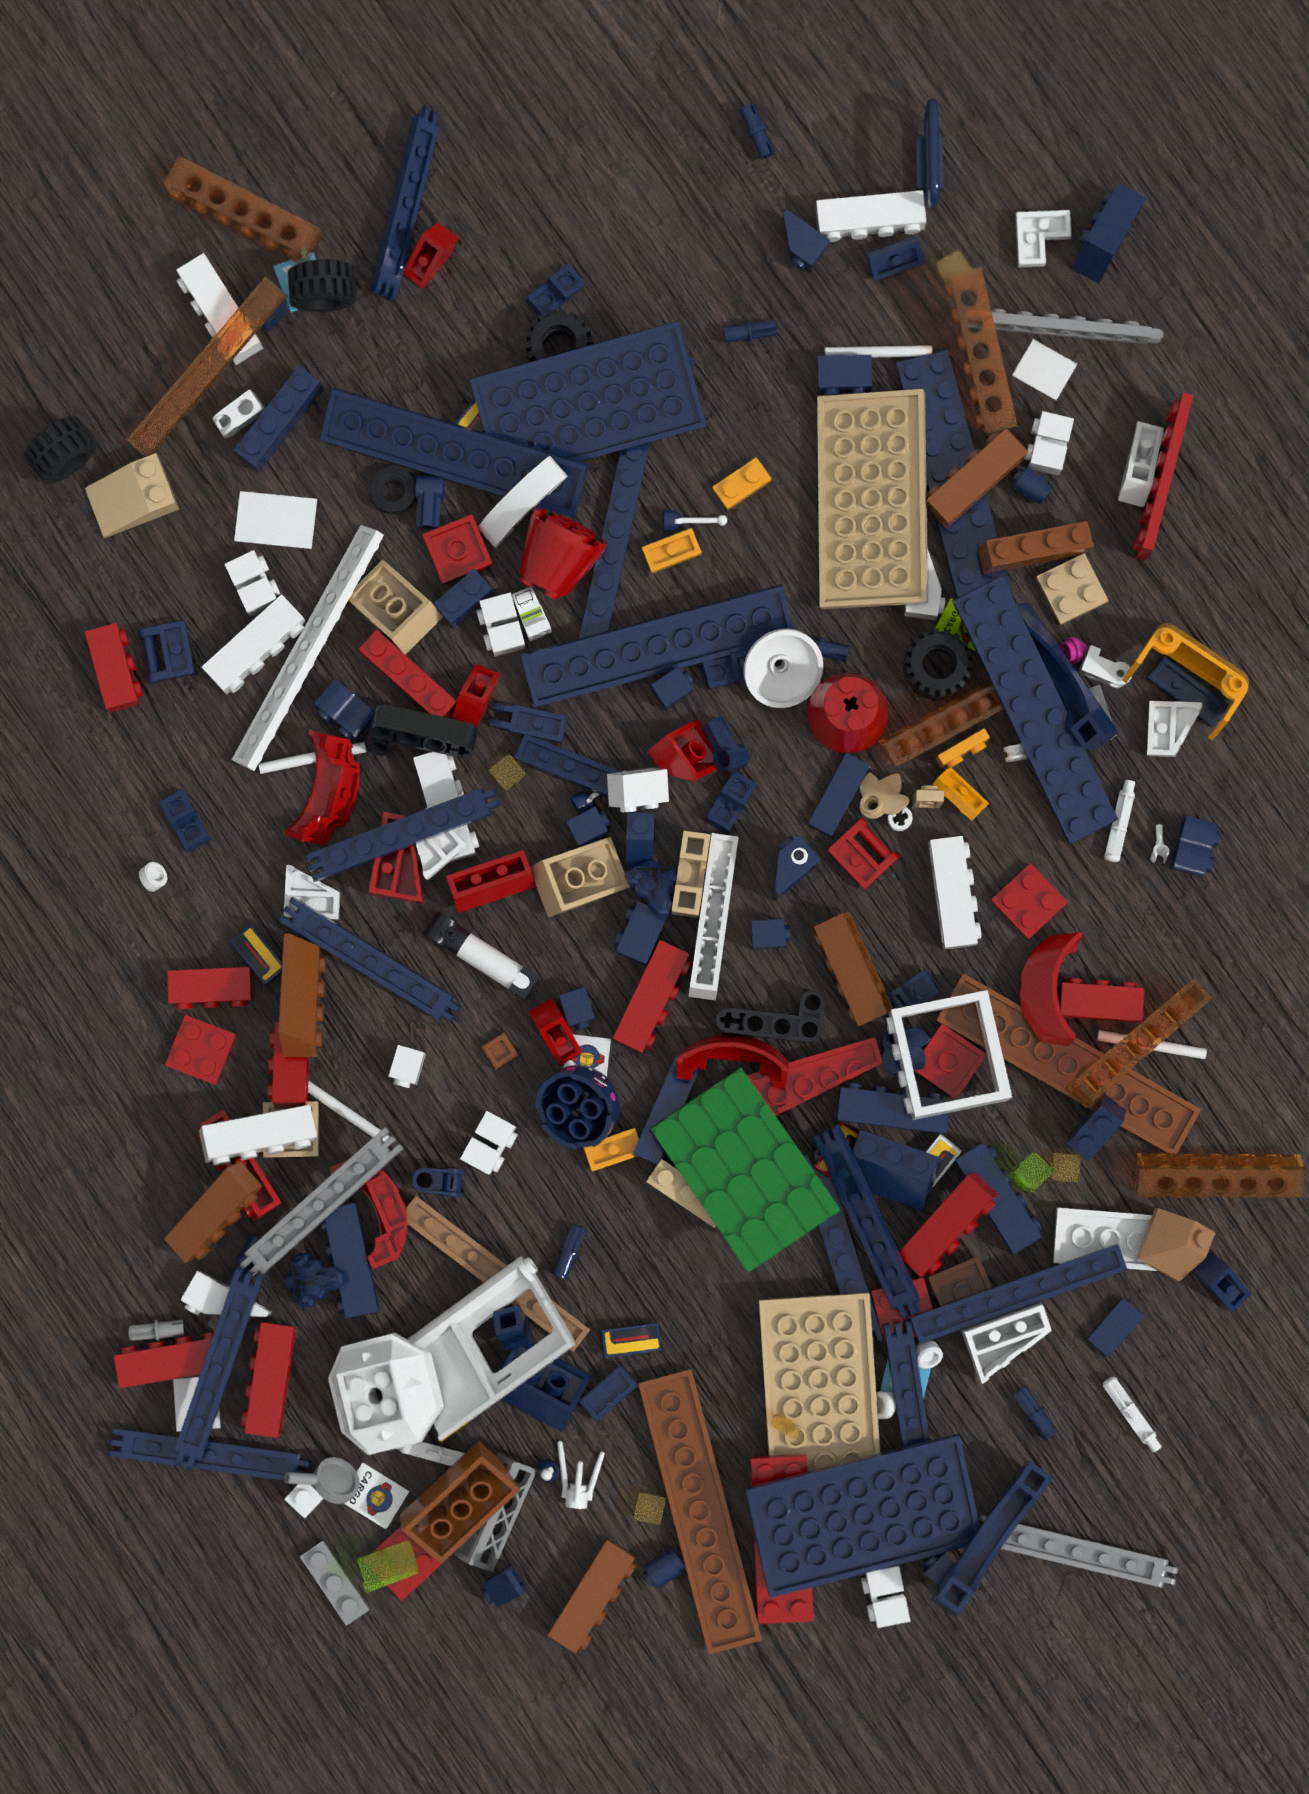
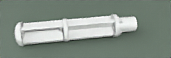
(1119, 826)
(1131, 1413)
(432, 1453)

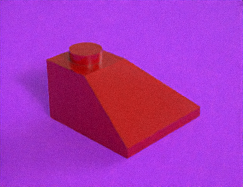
(685, 753)

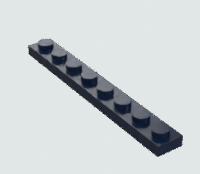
(617, 534)
(1018, 1293)

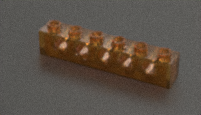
(186, 173)
(1004, 416)
(940, 724)
(1139, 1042)
(1267, 1175)

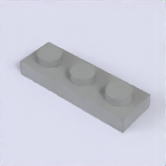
(334, 1582)

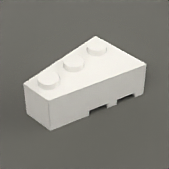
(1004, 1337)

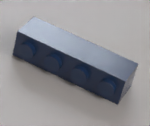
(278, 419)
(887, 1109)
(1008, 1215)
(350, 1255)

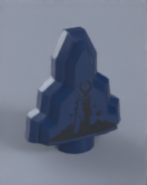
(654, 885)
(312, 1280)

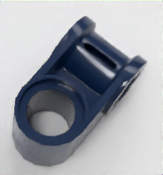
(441, 1181)

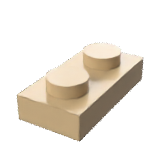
(928, 797)

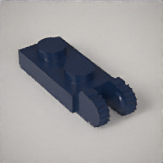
(531, 722)

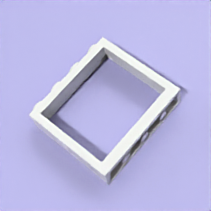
(992, 1045)

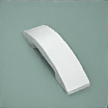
(521, 501)

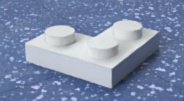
(1034, 229)

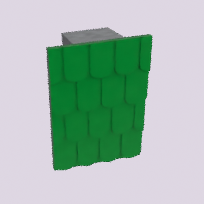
(744, 1169)

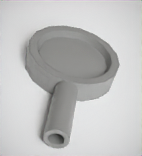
(332, 1479)

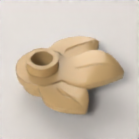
(884, 793)

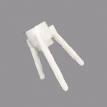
(577, 1495)

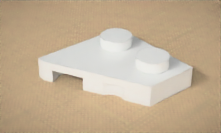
(1170, 725)
(439, 851)
(314, 894)

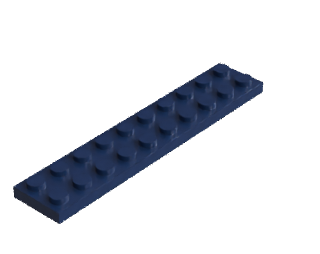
(444, 448)
(946, 448)
(654, 645)
(1034, 709)

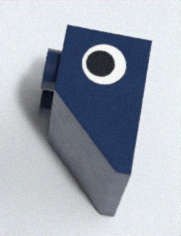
(792, 864)

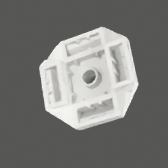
(408, 1390)

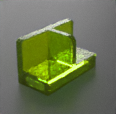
(1031, 1172)
(388, 1566)

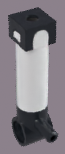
(481, 955)

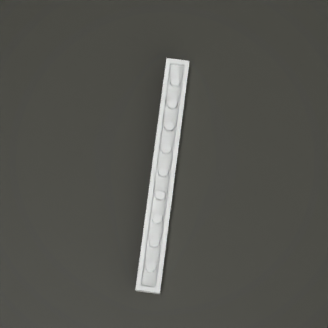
(307, 647)

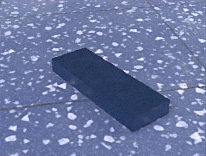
(1186, 689)
(839, 794)

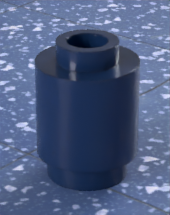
(1031, 485)
(663, 1568)

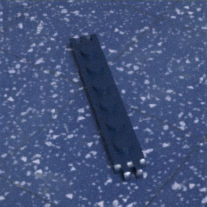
(405, 204)
(402, 833)
(369, 960)
(868, 1220)
(841, 1248)
(217, 1368)
(906, 1384)
(216, 1457)

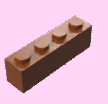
(976, 478)
(1035, 547)
(853, 969)
(213, 1212)
(592, 1595)

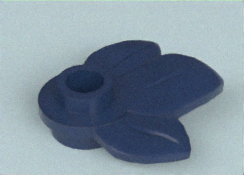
(915, 1039)

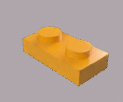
(741, 483)
(671, 550)
(954, 755)
(960, 793)
(612, 1150)

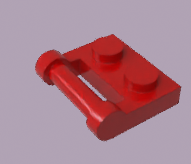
(856, 859)

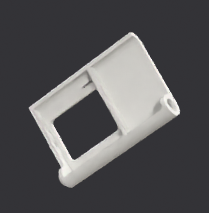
(460, 1367)

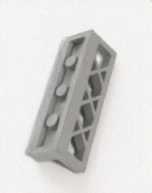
(483, 1538)

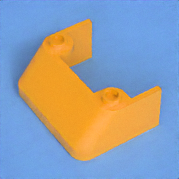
(1200, 660)

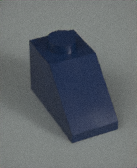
(803, 242)
(639, 838)
(1221, 1281)
(503, 1586)

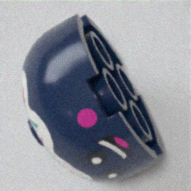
(578, 1106)

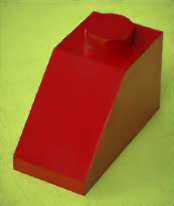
(430, 254)
(476, 695)
(555, 1032)

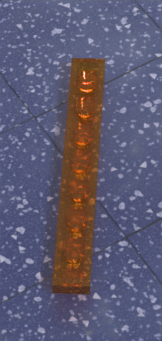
(206, 367)

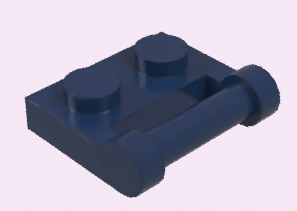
(175, 650)

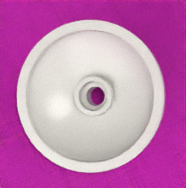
(794, 678)

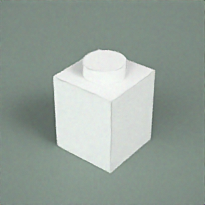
(406, 1066)
(304, 1499)

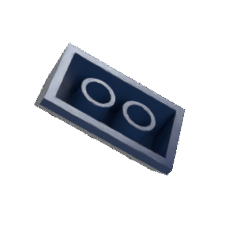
(896, 1169)
(550, 1392)

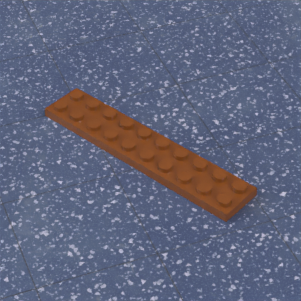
(1150, 1109)
(700, 1511)

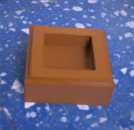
(500, 1051)

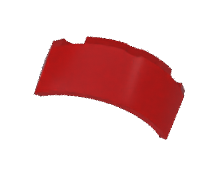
(333, 790)
(1039, 988)
(735, 1049)
(390, 1214)

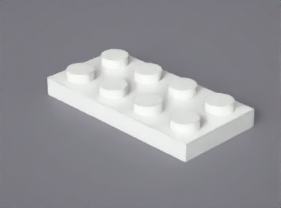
(1087, 1231)

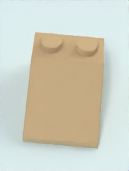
(132, 496)
(394, 607)
(579, 877)

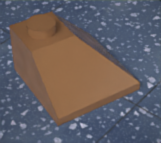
(1174, 1244)

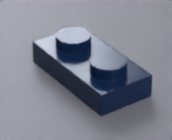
(895, 258)

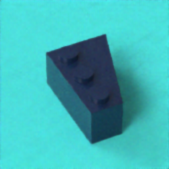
(1108, 231)

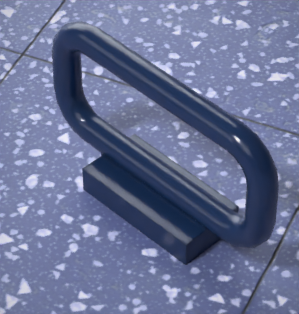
(930, 156)

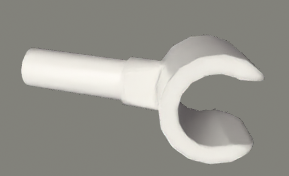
(1160, 848)

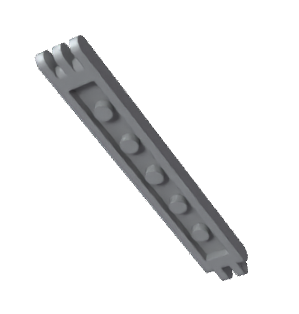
(1074, 327)
(321, 1203)
(1089, 1555)

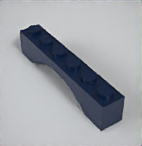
(1084, 713)
(990, 1537)

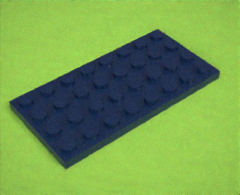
(595, 396)
(863, 1515)

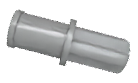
(157, 1330)

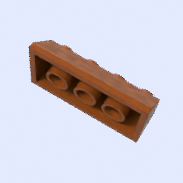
(301, 997)
(459, 1502)

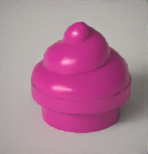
(1073, 649)

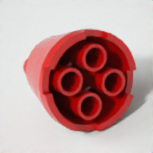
(558, 553)
(846, 730)

